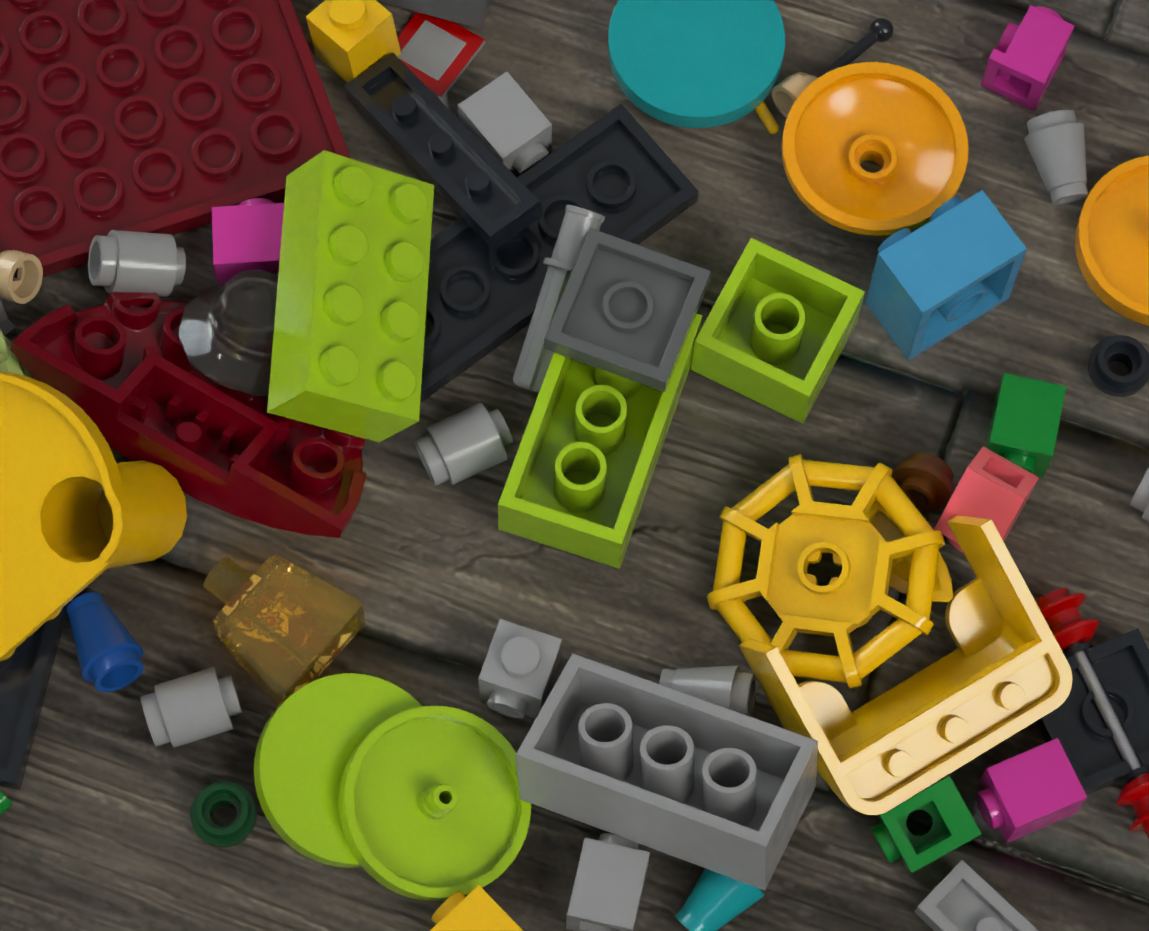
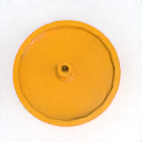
(1115, 239)

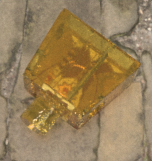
(282, 622)

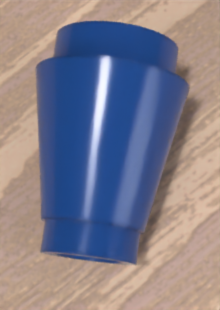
(103, 644)

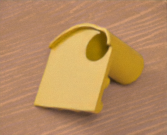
(69, 507)

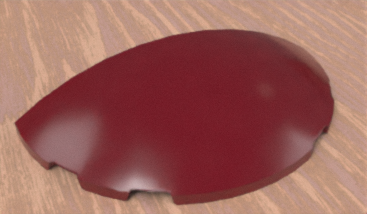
(216, 441)

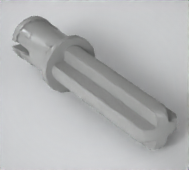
(572, 235)

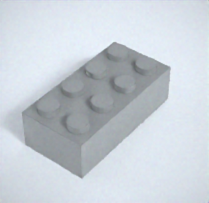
(667, 770)

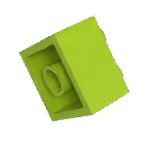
(776, 330)

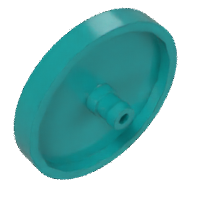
(696, 57)

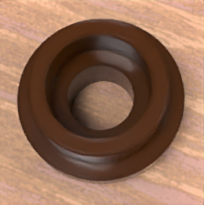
(925, 481)

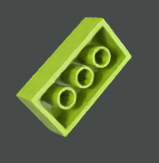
(351, 298)
(589, 457)

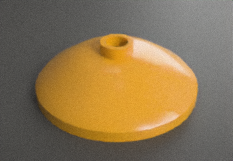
(879, 117)

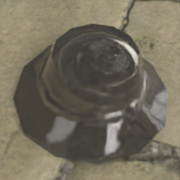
(232, 330)

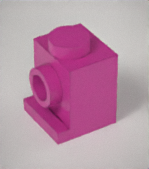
(1028, 56)

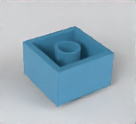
(944, 273)

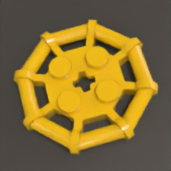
(855, 547)

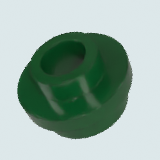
(217, 795)

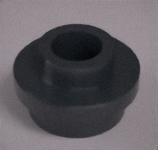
(1121, 349)

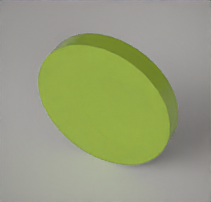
(306, 753)
(433, 803)

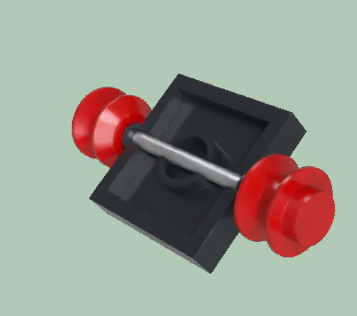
(1108, 707)

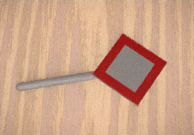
(437, 51)

